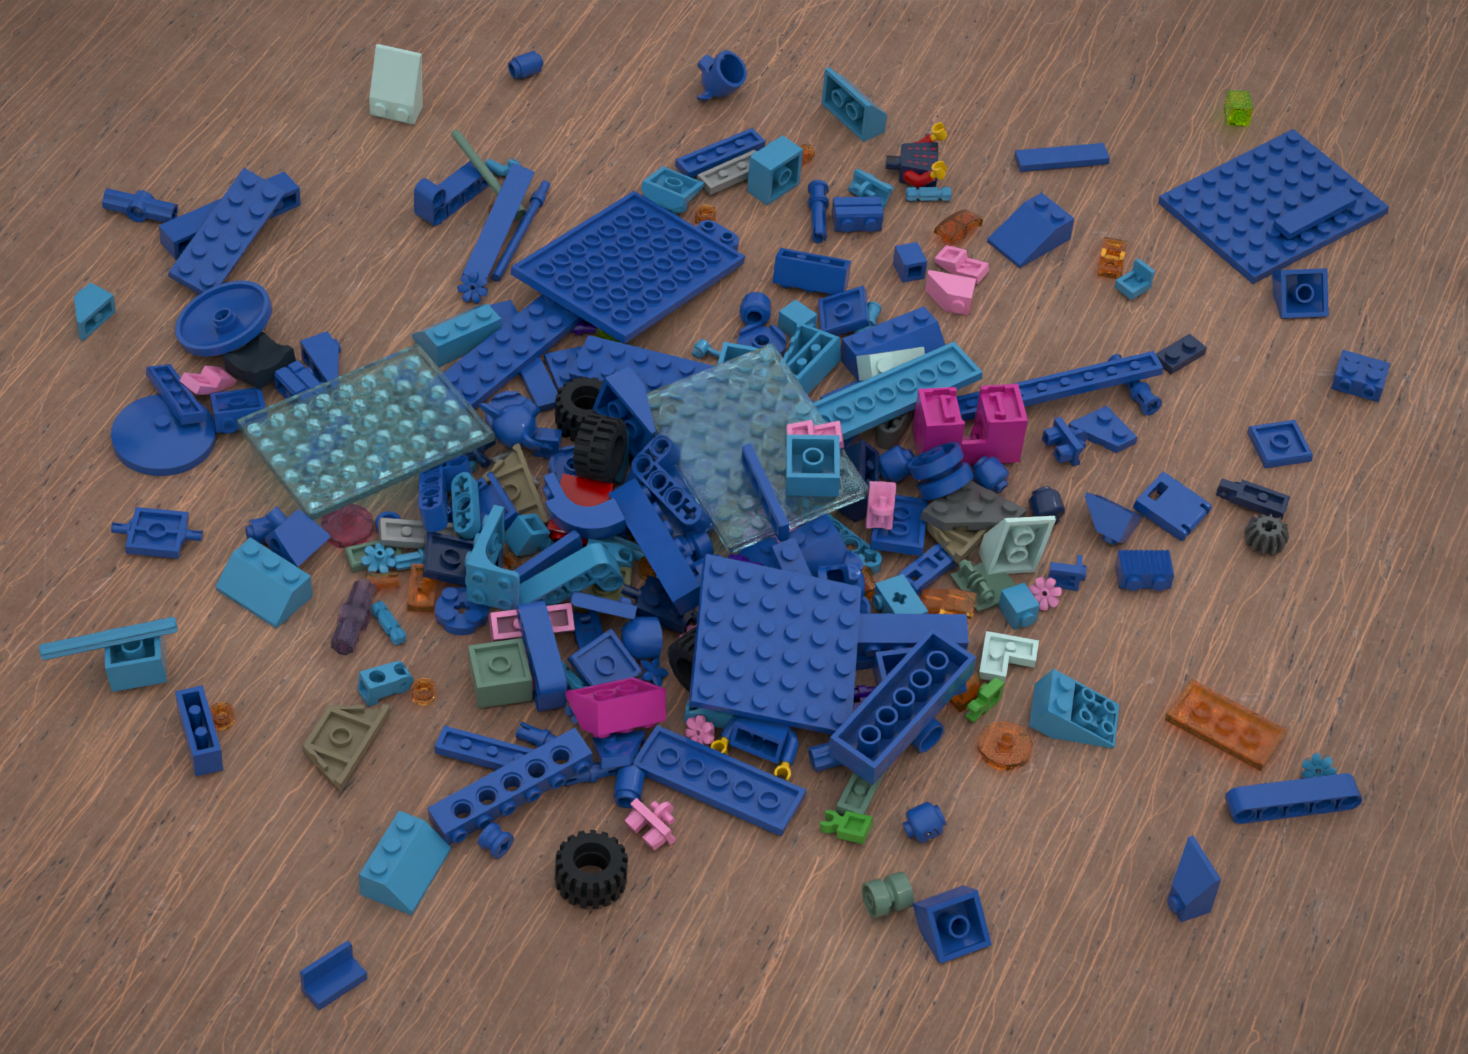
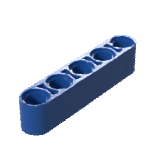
(1293, 798)

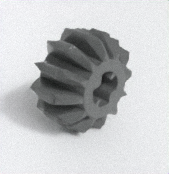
(1266, 534)

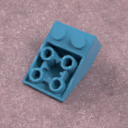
(1073, 711)

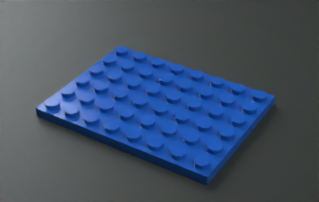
(1239, 200)
(628, 266)

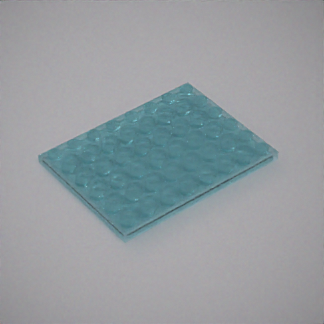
(735, 406)
(364, 431)

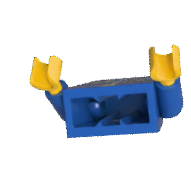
(763, 739)

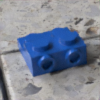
(1360, 375)
(233, 405)

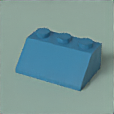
(852, 106)
(457, 334)
(264, 583)
(403, 863)

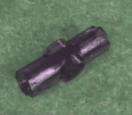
(353, 617)

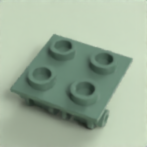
(975, 580)

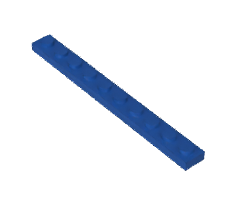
(1076, 381)

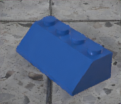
(900, 333)

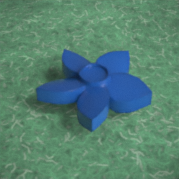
(654, 673)

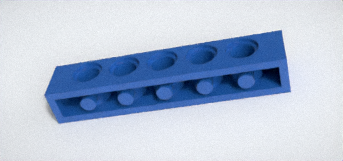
(517, 773)

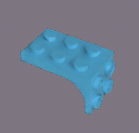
(484, 580)

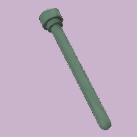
(481, 167)

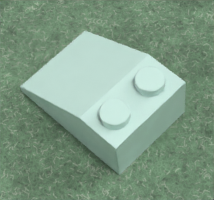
(396, 84)
(1016, 544)

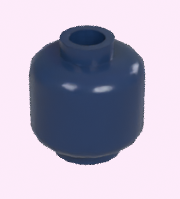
(1046, 503)

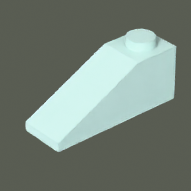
(877, 363)

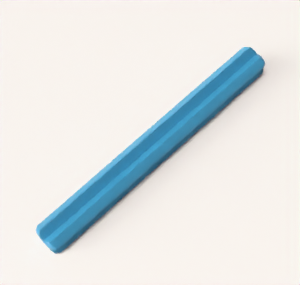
(108, 638)

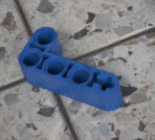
(440, 201)
(672, 490)
(434, 492)
(543, 656)

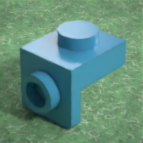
(1136, 281)

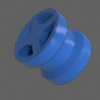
(495, 840)

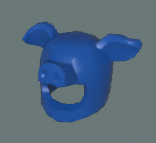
(721, 75)
(515, 424)
(847, 573)

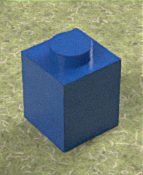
(909, 262)

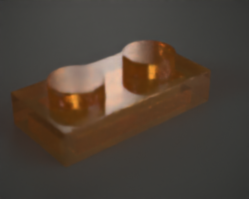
(421, 591)

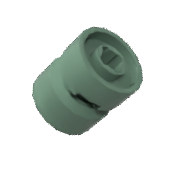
(889, 894)

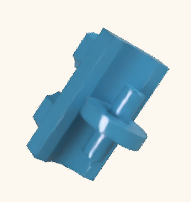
(868, 186)

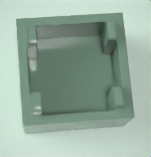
(500, 673)

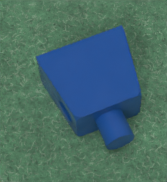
(294, 536)

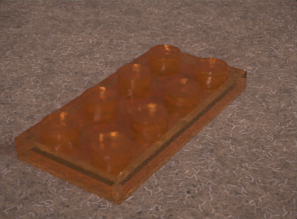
(1226, 724)

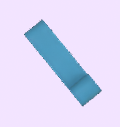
(572, 574)

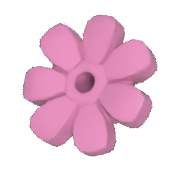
(1045, 592)
(700, 730)

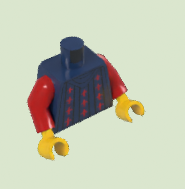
(919, 160)

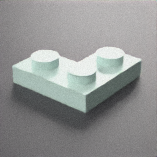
(1005, 649)

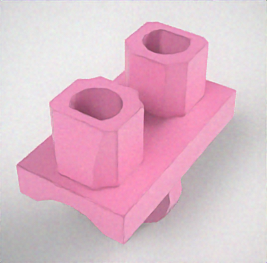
(880, 504)
(659, 831)

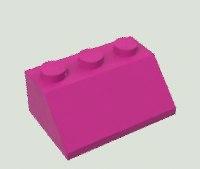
(618, 706)

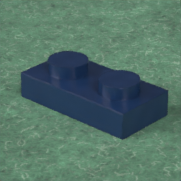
(1181, 353)

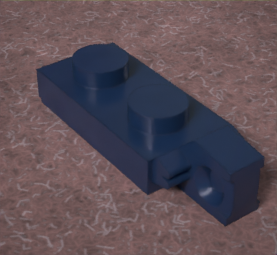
(1254, 497)

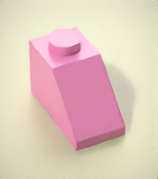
(951, 291)

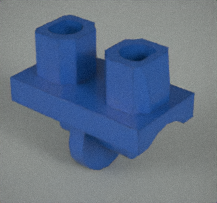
(1069, 441)

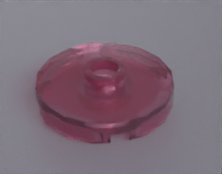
(348, 526)

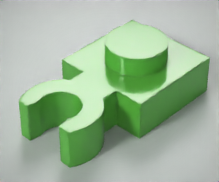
(988, 696)
(850, 827)

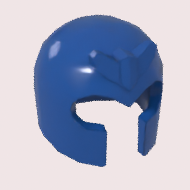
(642, 637)

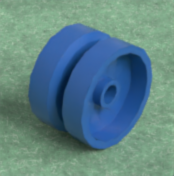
(940, 470)

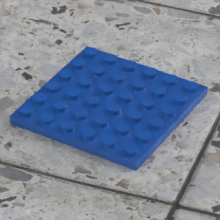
(775, 645)

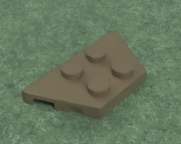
(518, 483)
(959, 541)
(343, 739)

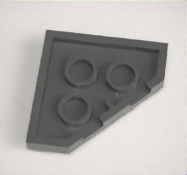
(970, 507)

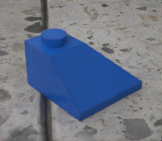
(1301, 292)
(1112, 519)
(1193, 884)

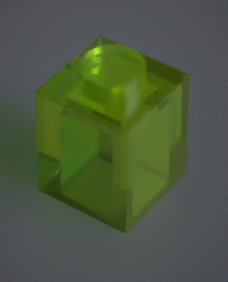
(1238, 108)

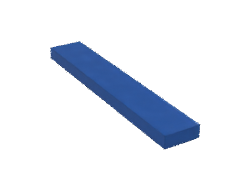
(499, 221)
(535, 374)

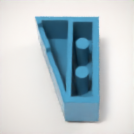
(812, 355)

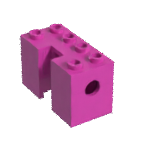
(997, 426)

